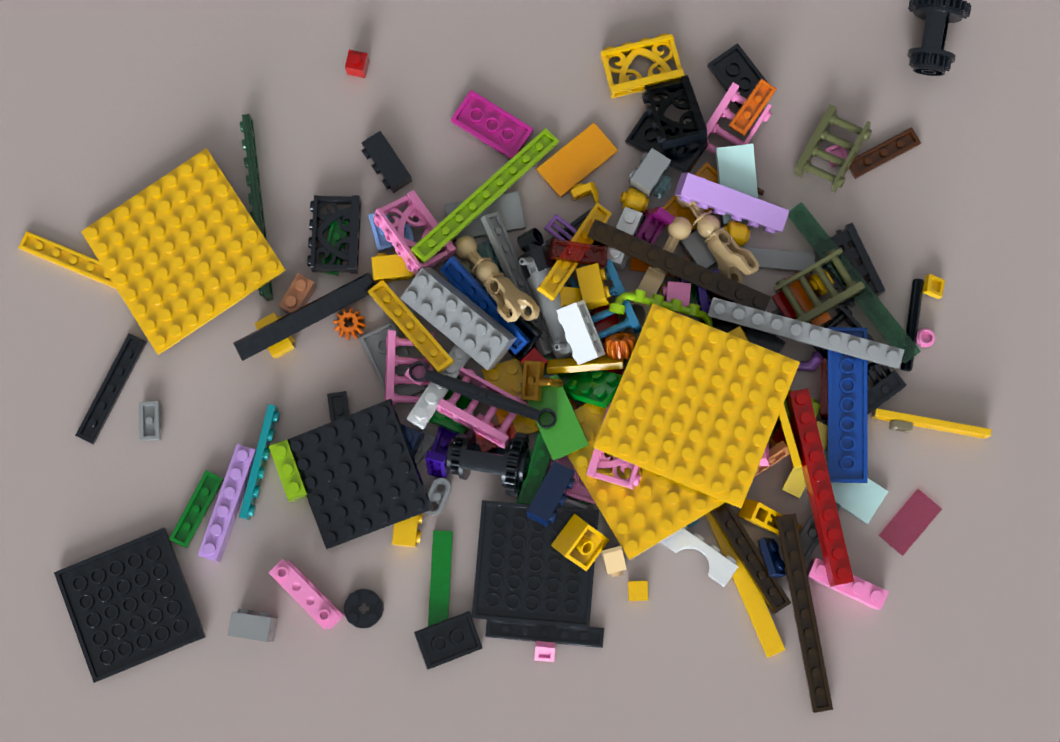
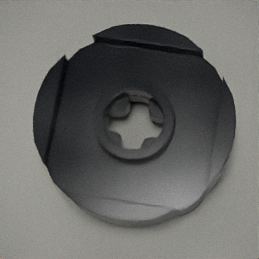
(370, 617)

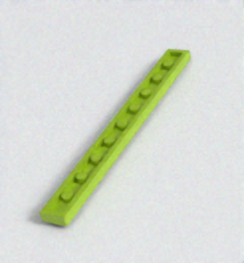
(484, 196)

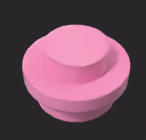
(925, 338)

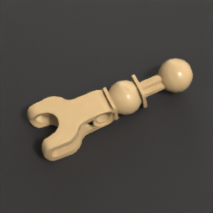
(728, 254)
(654, 277)
(500, 288)

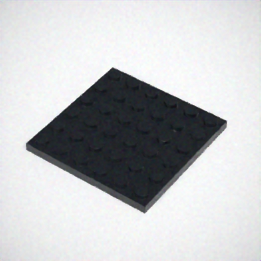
(359, 474)
(523, 575)
(129, 605)

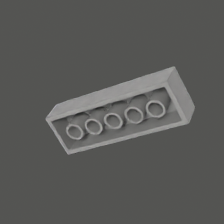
(458, 318)

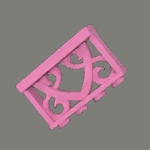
(402, 246)
(599, 461)

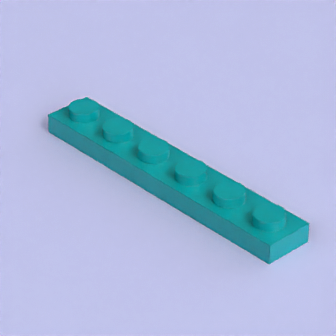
(258, 471)

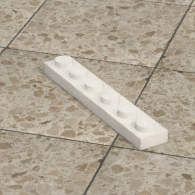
(433, 393)

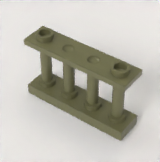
(822, 133)
(836, 297)

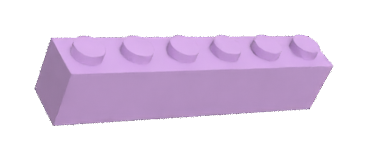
(731, 202)
(227, 504)

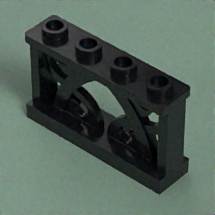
(682, 91)
(349, 255)

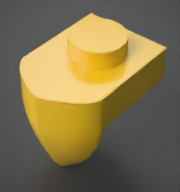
(582, 190)

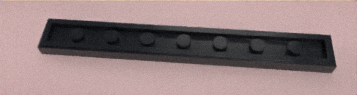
(304, 317)

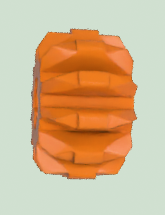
(356, 320)
(620, 345)

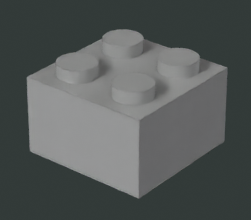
(650, 172)
(252, 626)

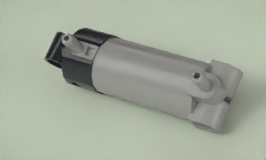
(535, 266)

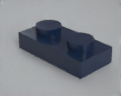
(772, 558)

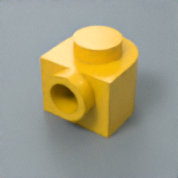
(817, 284)

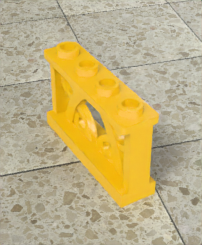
(641, 48)

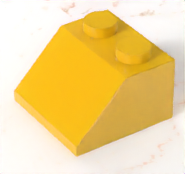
(580, 542)

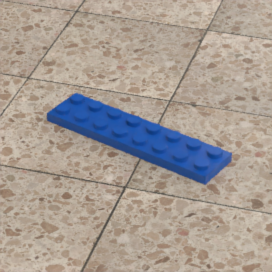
(847, 414)

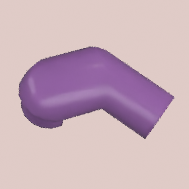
(812, 364)

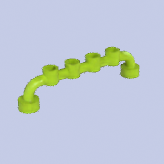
(675, 305)

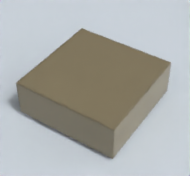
(900, 426)

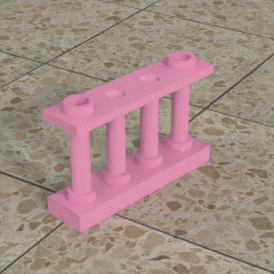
(723, 111)
(394, 360)
(465, 416)
(306, 594)

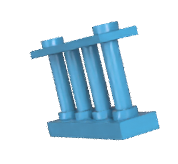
(616, 289)

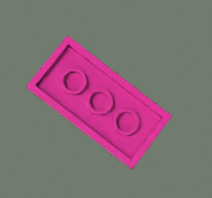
(491, 125)

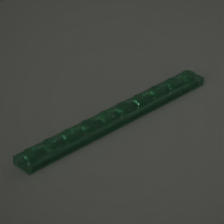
(253, 181)
(866, 299)

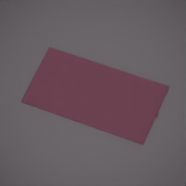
(910, 522)

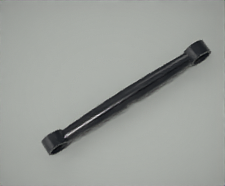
(482, 395)

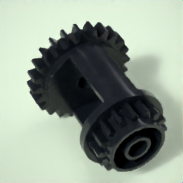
(931, 57)
(511, 462)

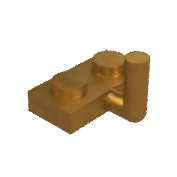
(534, 381)

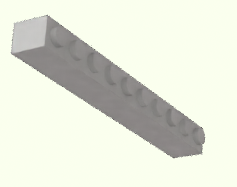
(806, 333)

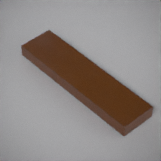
(884, 152)

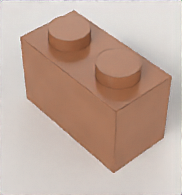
(297, 294)

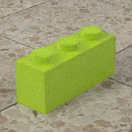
(288, 471)

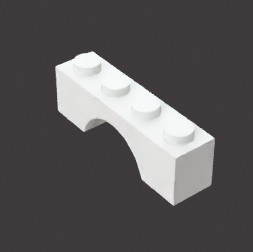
(720, 567)

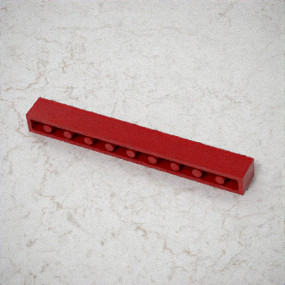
(819, 488)

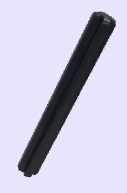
(913, 317)

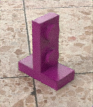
(653, 224)

